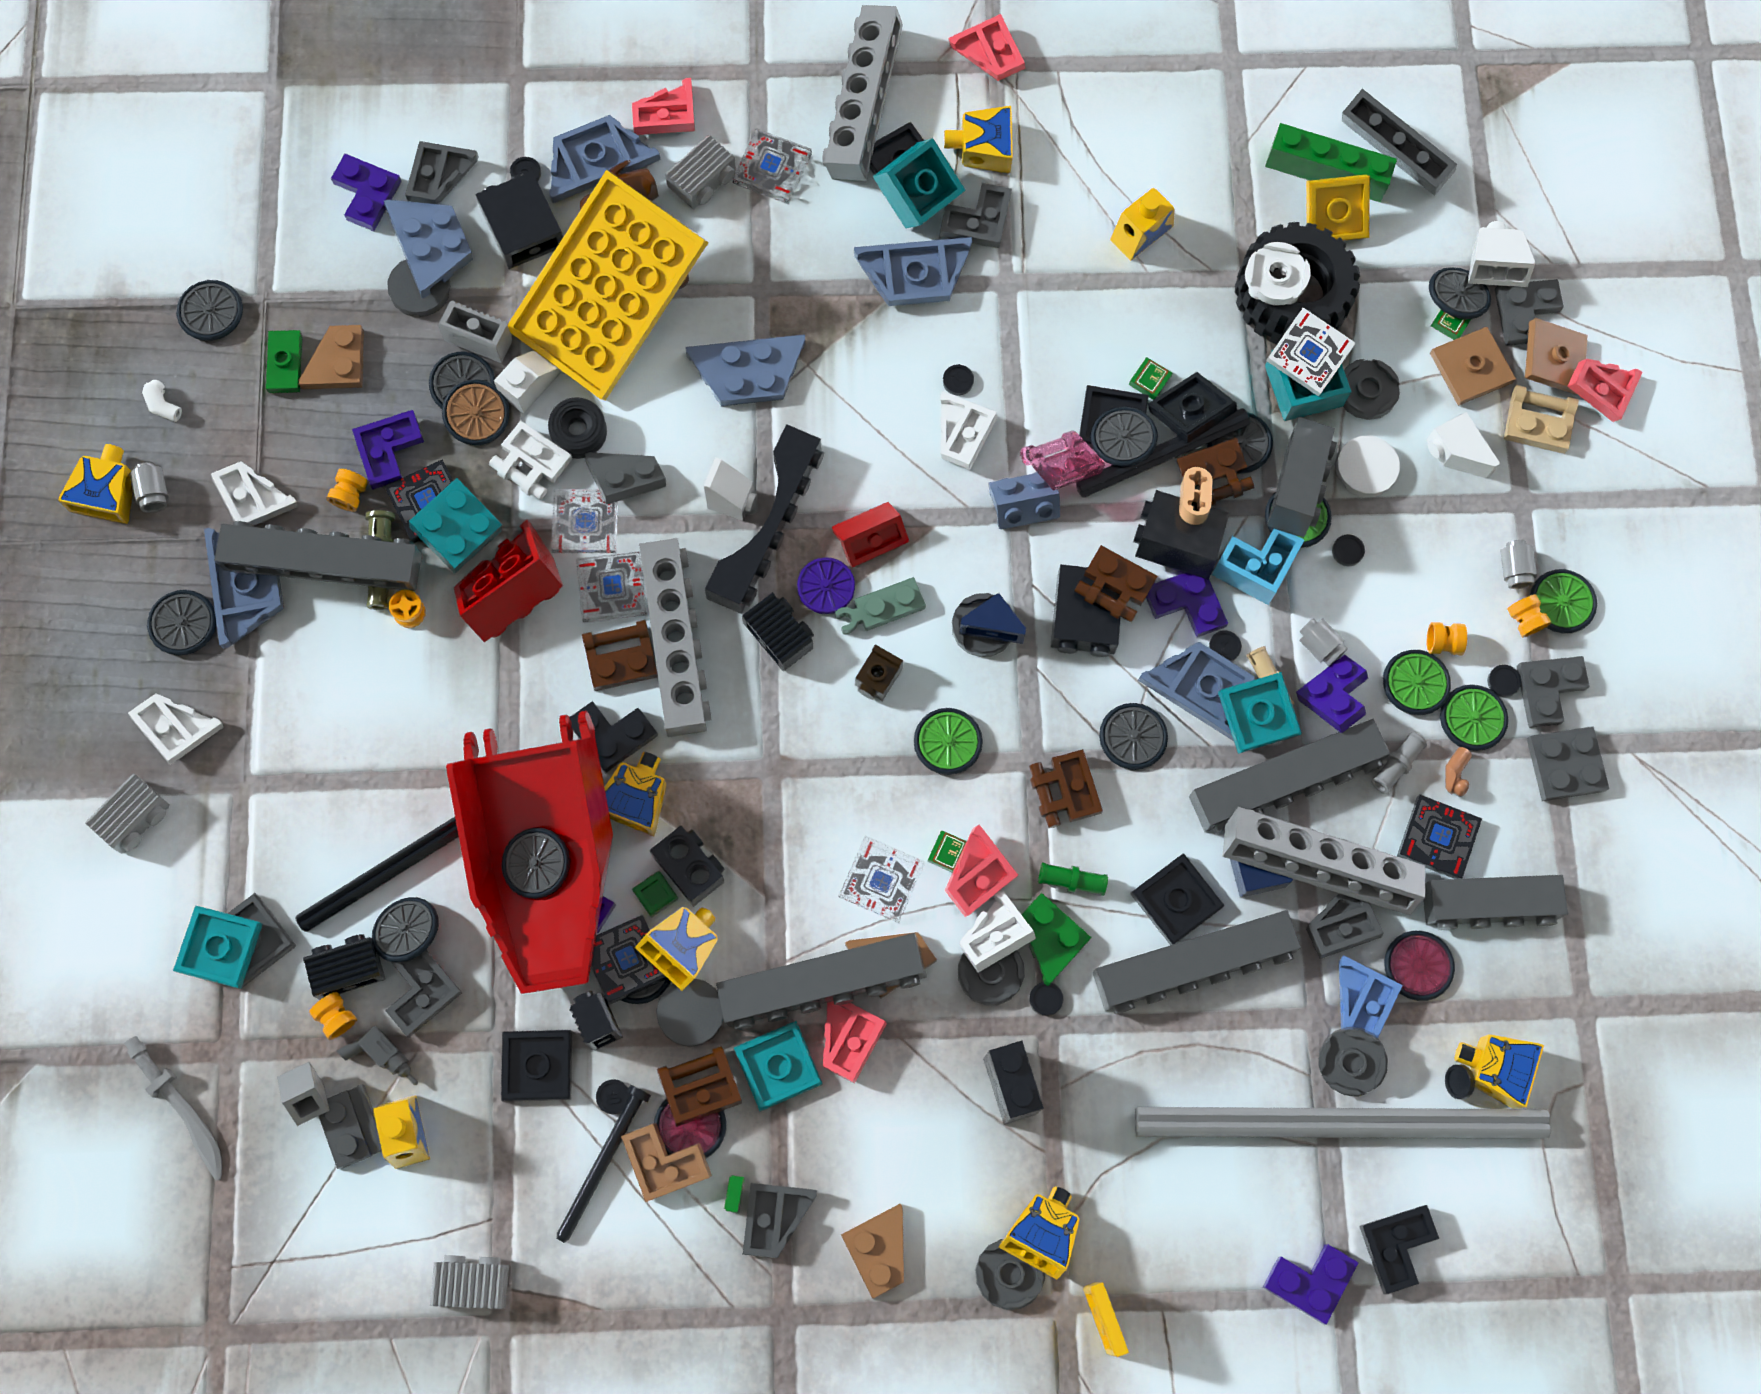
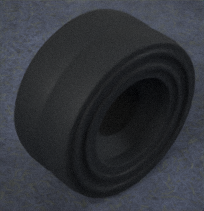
(577, 410)

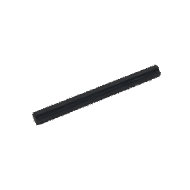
(1162, 453)
(377, 875)

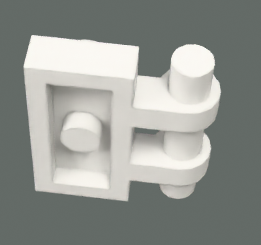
(536, 452)

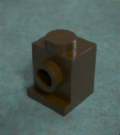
(878, 686)

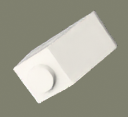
(526, 379)
(1462, 447)
(729, 491)

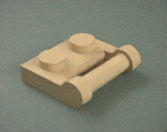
(1538, 428)

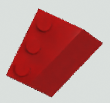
(508, 585)

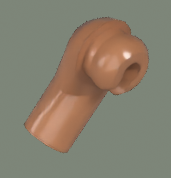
(1453, 772)

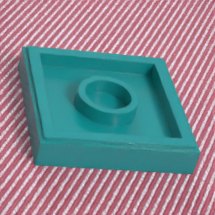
(1259, 712)
(217, 947)
(778, 1066)

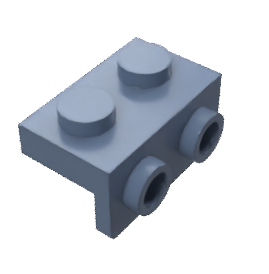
(1024, 500)

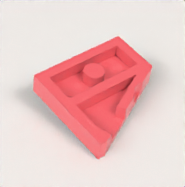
(990, 48)
(665, 111)
(1605, 386)
(978, 873)
(849, 1039)

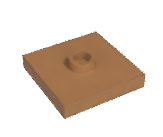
(1553, 354)
(1472, 366)

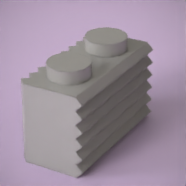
(701, 172)
(475, 331)
(128, 814)
(469, 1284)

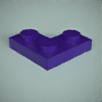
(371, 186)
(380, 441)
(1194, 596)
(1330, 690)
(1313, 1292)

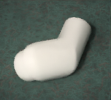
(156, 404)

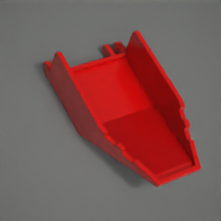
(549, 787)

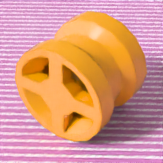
(403, 602)

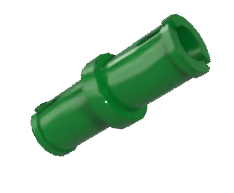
(1073, 879)

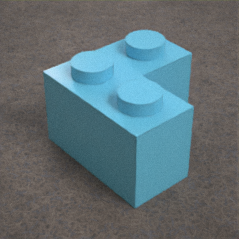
(1258, 571)

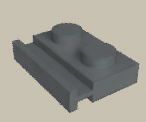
(350, 1127)

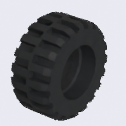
(1328, 264)

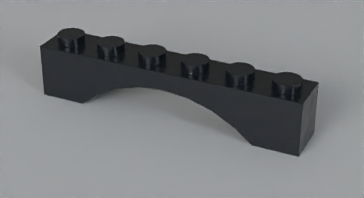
(737, 574)

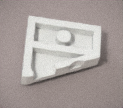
(963, 429)
(249, 495)
(173, 727)
(996, 933)

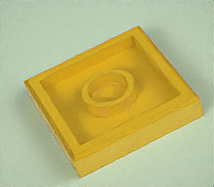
(1340, 206)
(1105, 1319)

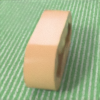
(1189, 494)

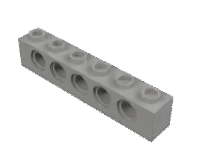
(863, 92)
(657, 558)
(1324, 861)

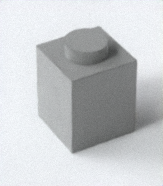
(303, 1093)

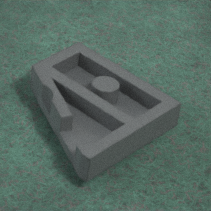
(437, 171)
(773, 1217)

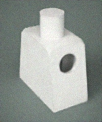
(1501, 257)

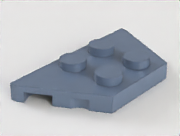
(589, 151)
(429, 240)
(915, 270)
(748, 369)
(240, 598)
(1194, 682)

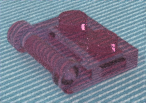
(1064, 467)

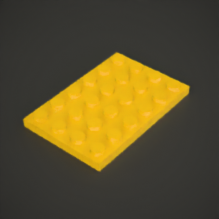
(606, 285)

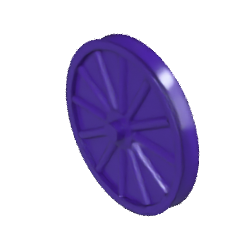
(825, 585)

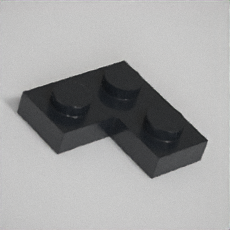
(619, 740)
(1388, 1245)

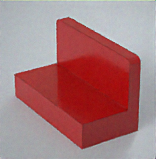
(871, 533)

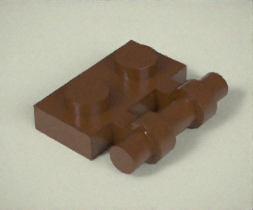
(1220, 461)
(1119, 576)
(1075, 785)

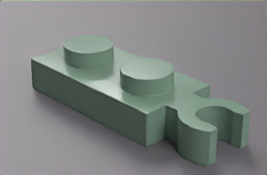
(883, 606)

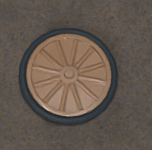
(475, 412)

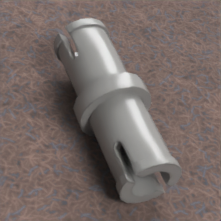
(1399, 763)

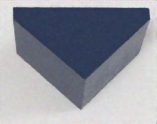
(993, 621)
(1254, 880)

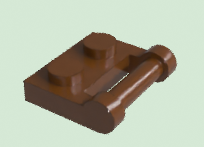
(623, 665)
(703, 1095)

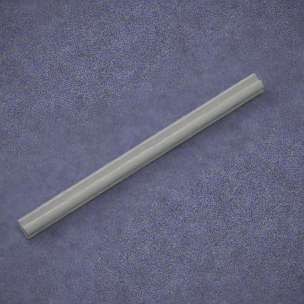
(1342, 1122)

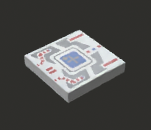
(1310, 351)

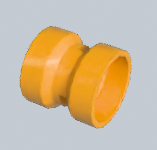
(347, 490)
(1529, 615)
(1446, 638)
(333, 1015)

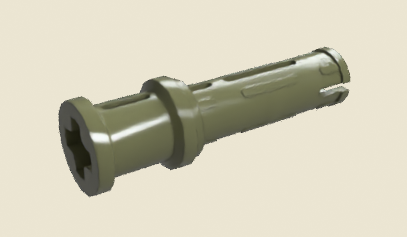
(379, 526)

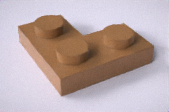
(658, 1171)

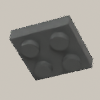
(1567, 763)

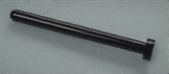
(601, 1163)

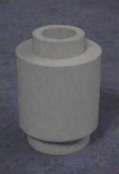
(149, 487)
(1518, 564)
(1322, 641)

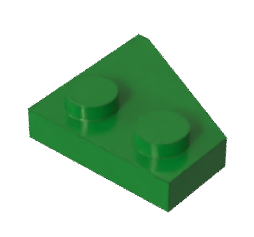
(1056, 937)

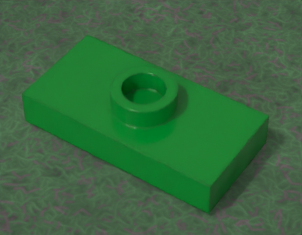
(284, 361)

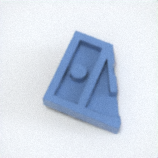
(1365, 996)

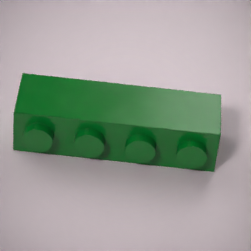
(1321, 157)

